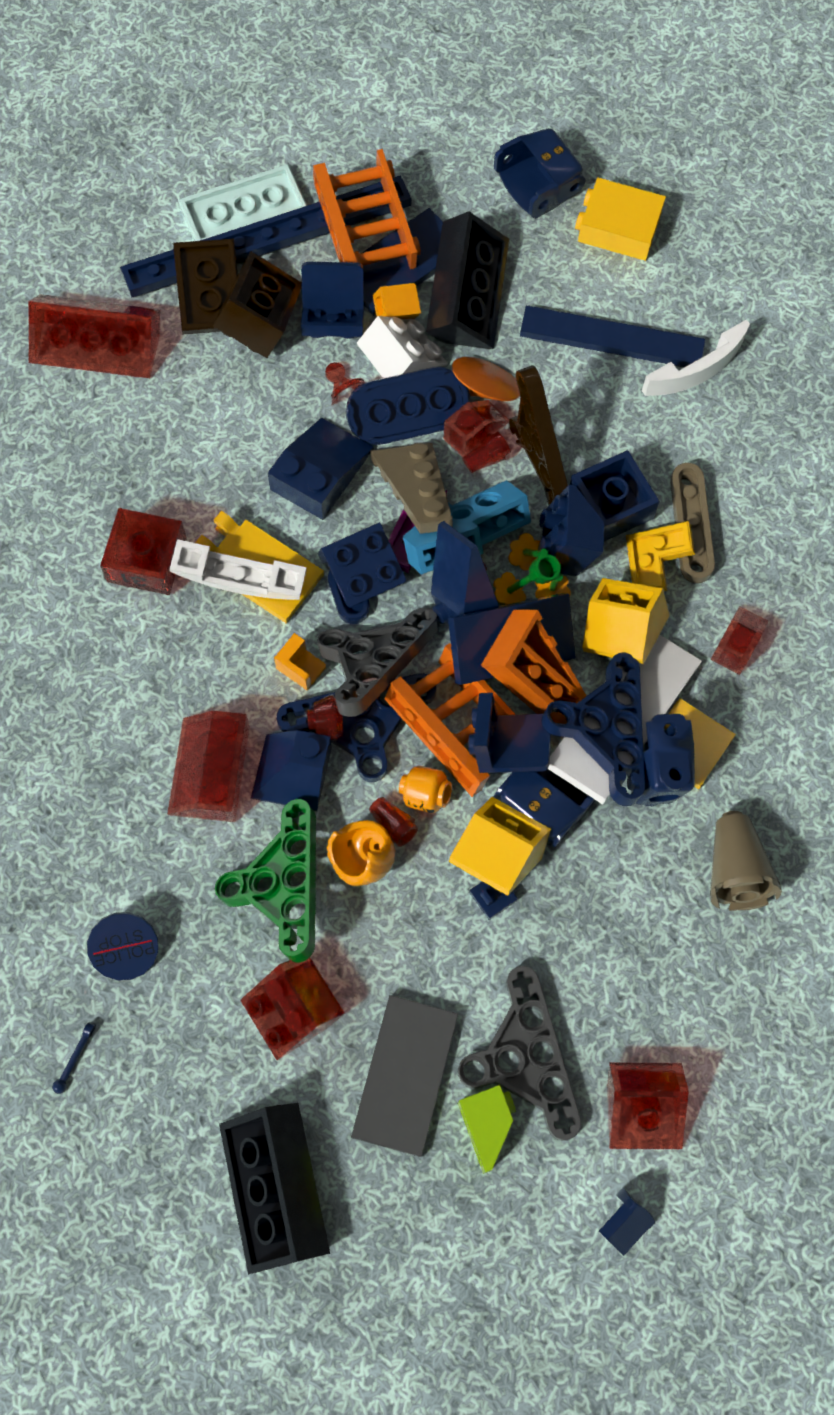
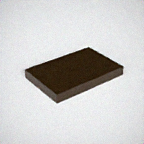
(203, 281)

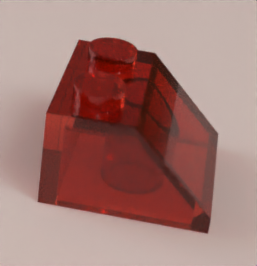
(646, 1105)

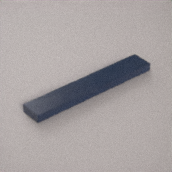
(611, 337)

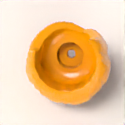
(357, 853)

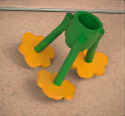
(542, 569)

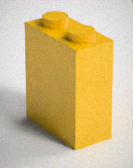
(620, 218)

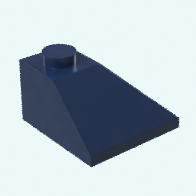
(292, 768)

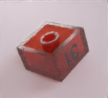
(142, 551)

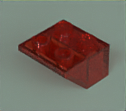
(291, 1006)

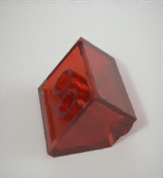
(209, 766)

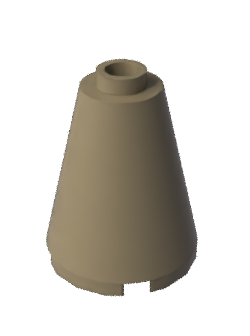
(741, 866)

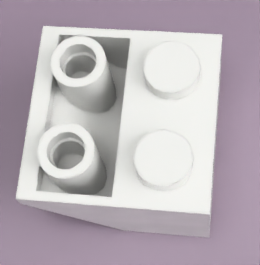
(399, 346)

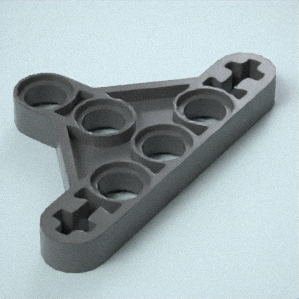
(381, 644)
(530, 1075)

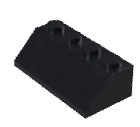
(468, 282)
(273, 1188)

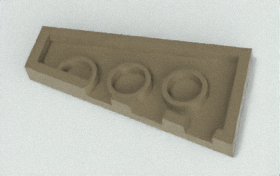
(415, 482)

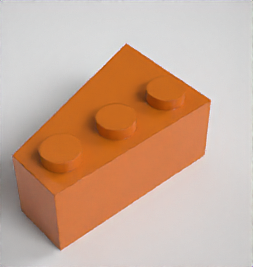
(531, 666)

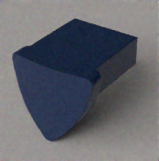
(627, 1223)

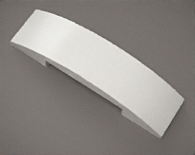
(670, 380)
(237, 574)

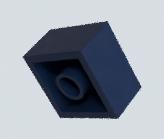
(617, 493)

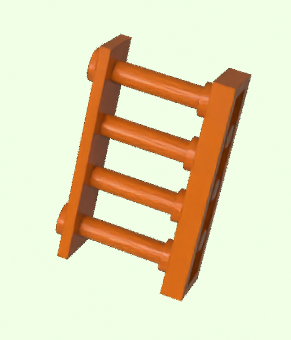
(336, 210)
(428, 722)

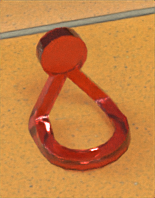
(336, 373)

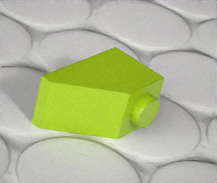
(488, 1123)

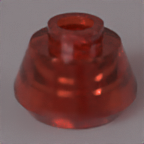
(325, 718)

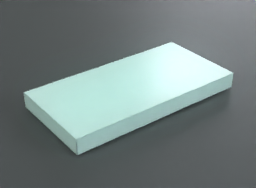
(241, 202)

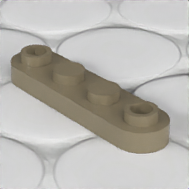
(692, 506)

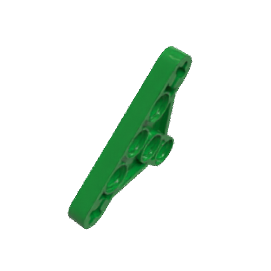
(281, 865)

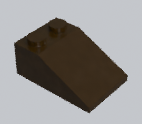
(258, 305)

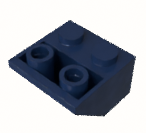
(572, 531)

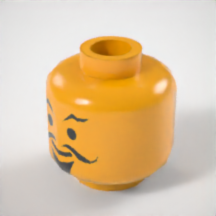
(425, 789)

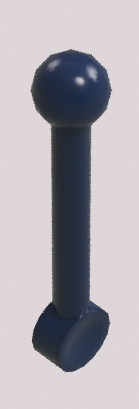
(60, 1086)

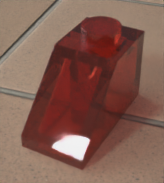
(472, 424)
(739, 640)

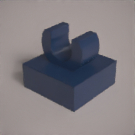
(491, 900)

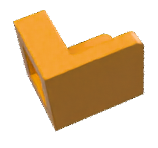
(397, 301)
(299, 663)

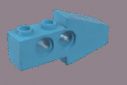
(477, 518)

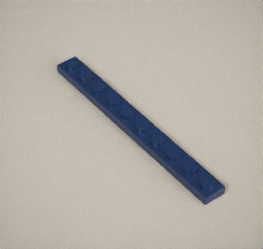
(260, 237)

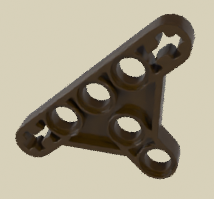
(536, 432)

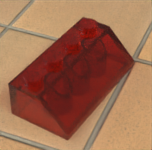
(93, 335)

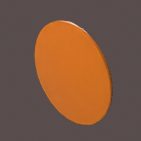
(485, 379)

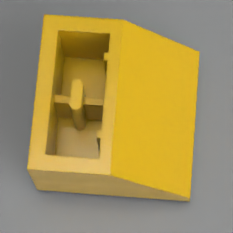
(624, 619)
(500, 846)

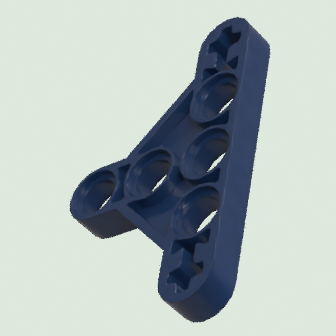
(378, 717)
(608, 740)

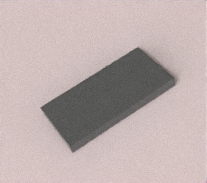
(404, 1076)

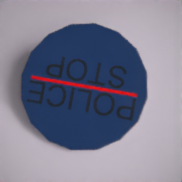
(122, 946)

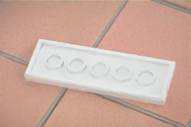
(661, 680)

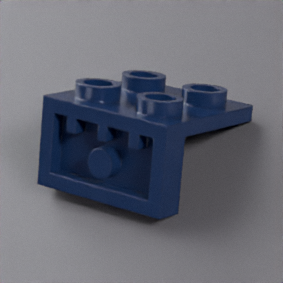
(363, 565)

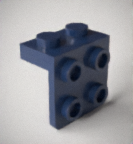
(332, 299)
(508, 741)

